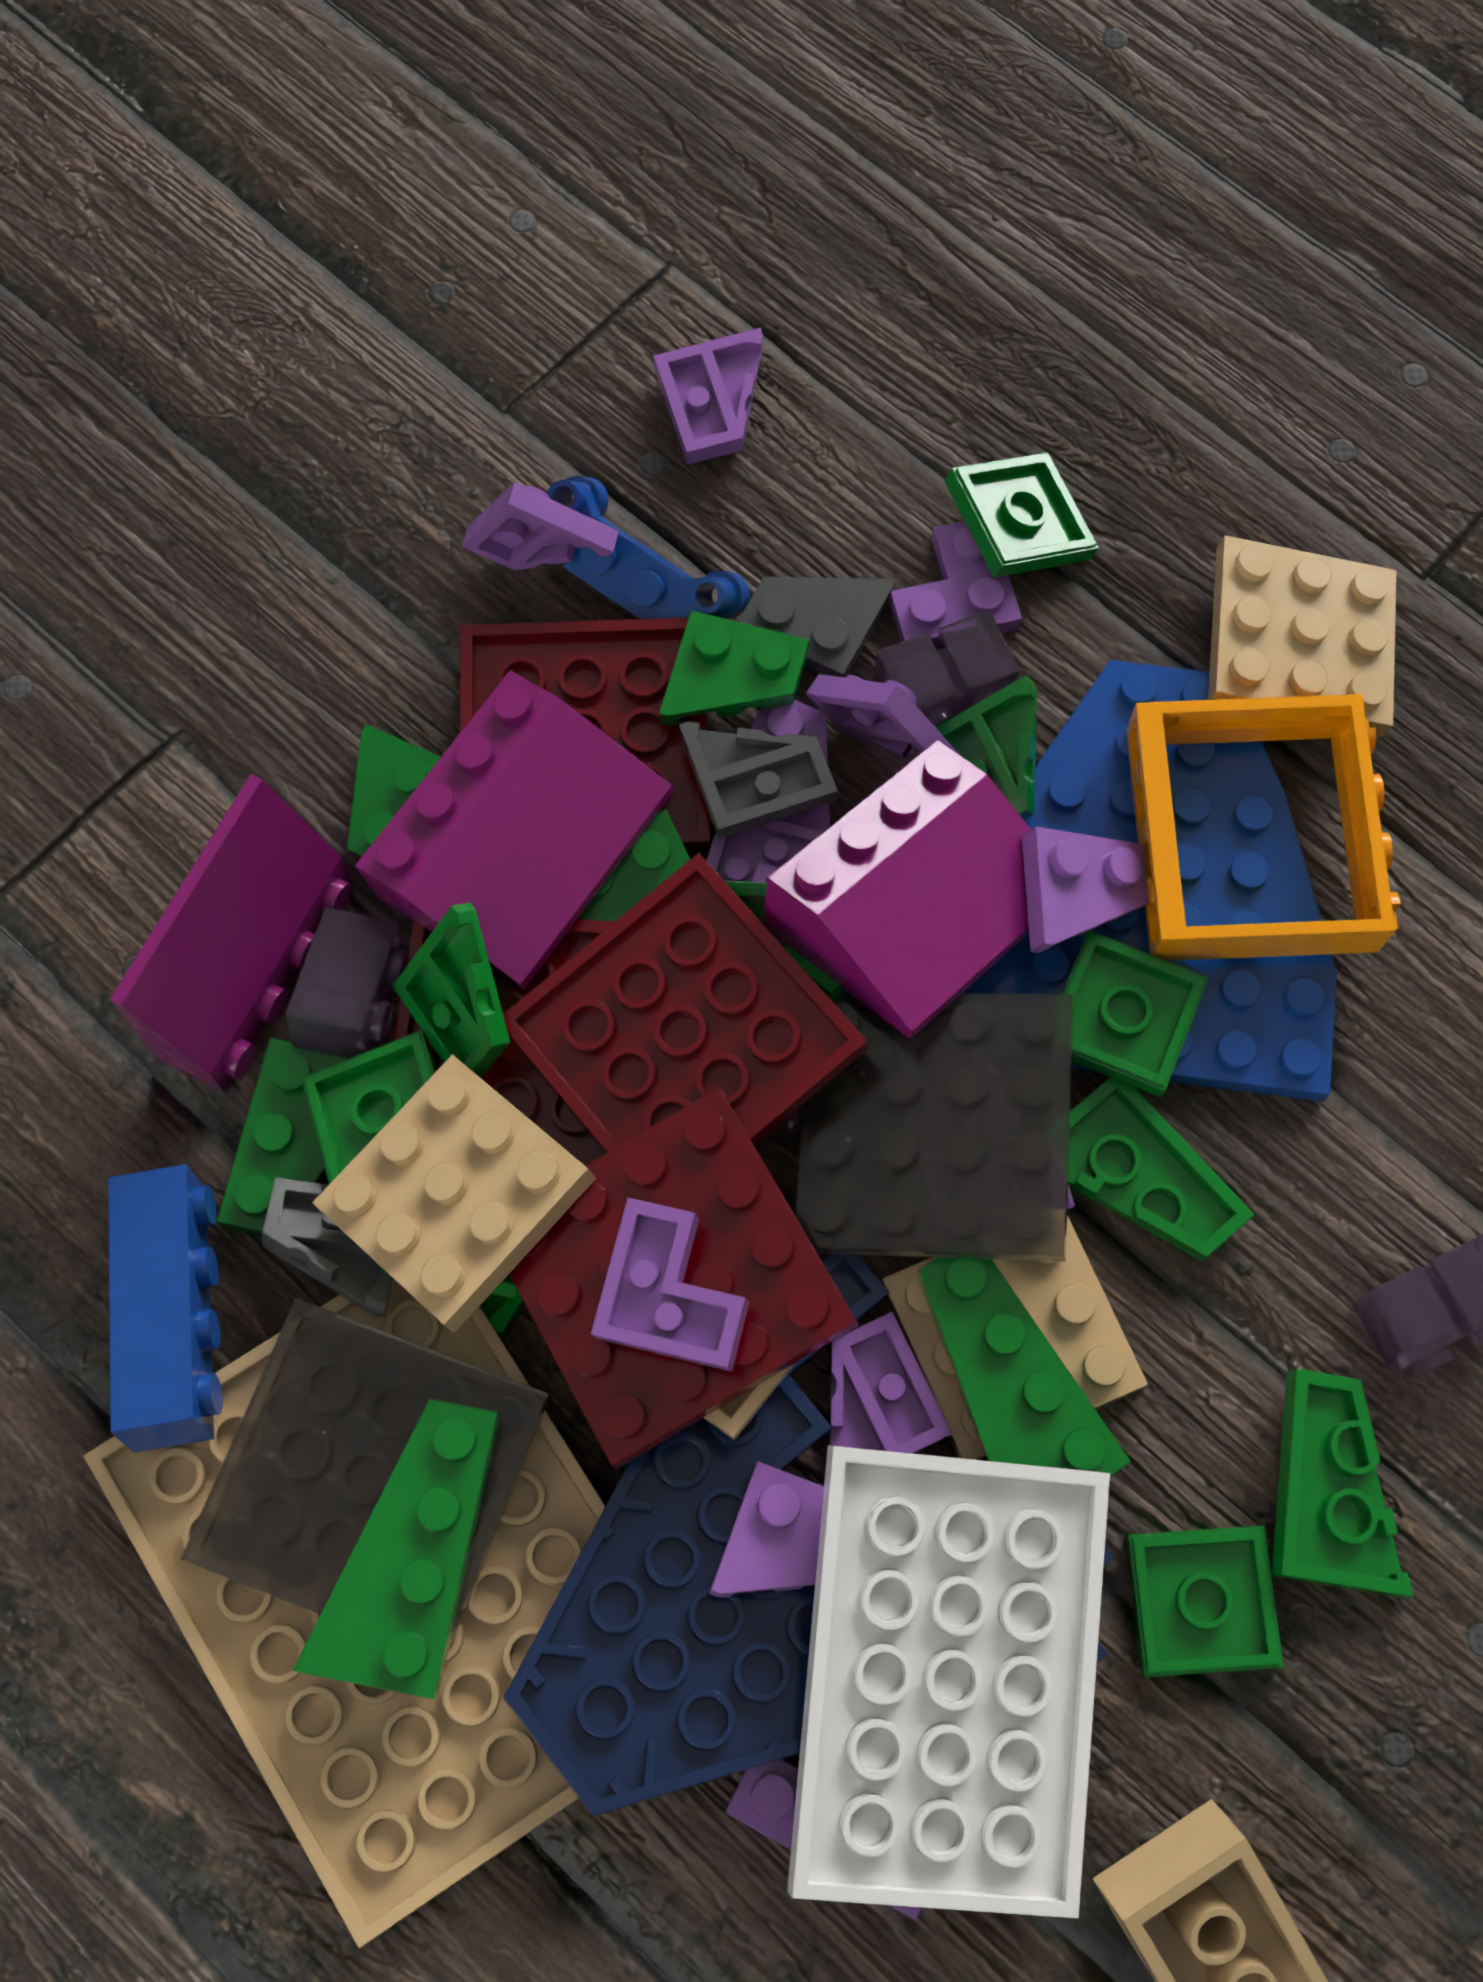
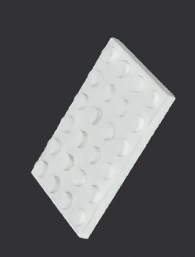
(950, 1684)

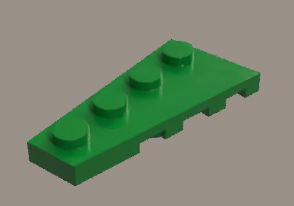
(1010, 1375)
(405, 1576)

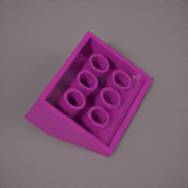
(519, 822)
(909, 890)
(233, 938)

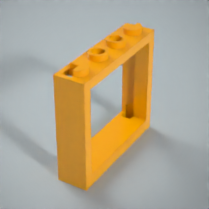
(1360, 801)

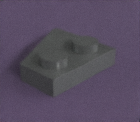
(827, 611)
(756, 776)
(319, 1248)

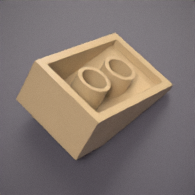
(1205, 1907)

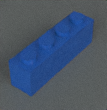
(162, 1309)

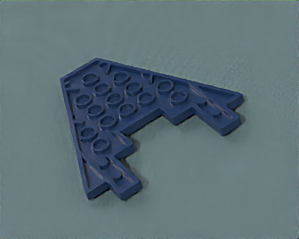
(641, 1669)

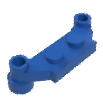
(639, 576)

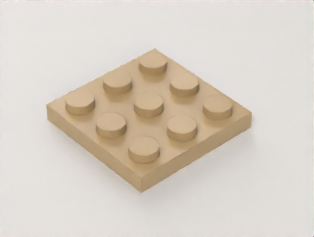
(1302, 627)
(454, 1192)
(1066, 1307)

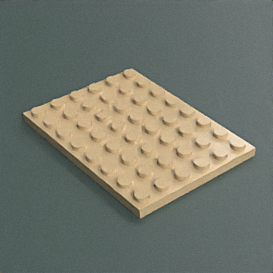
(375, 1782)

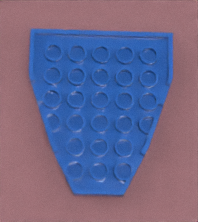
(1260, 1019)

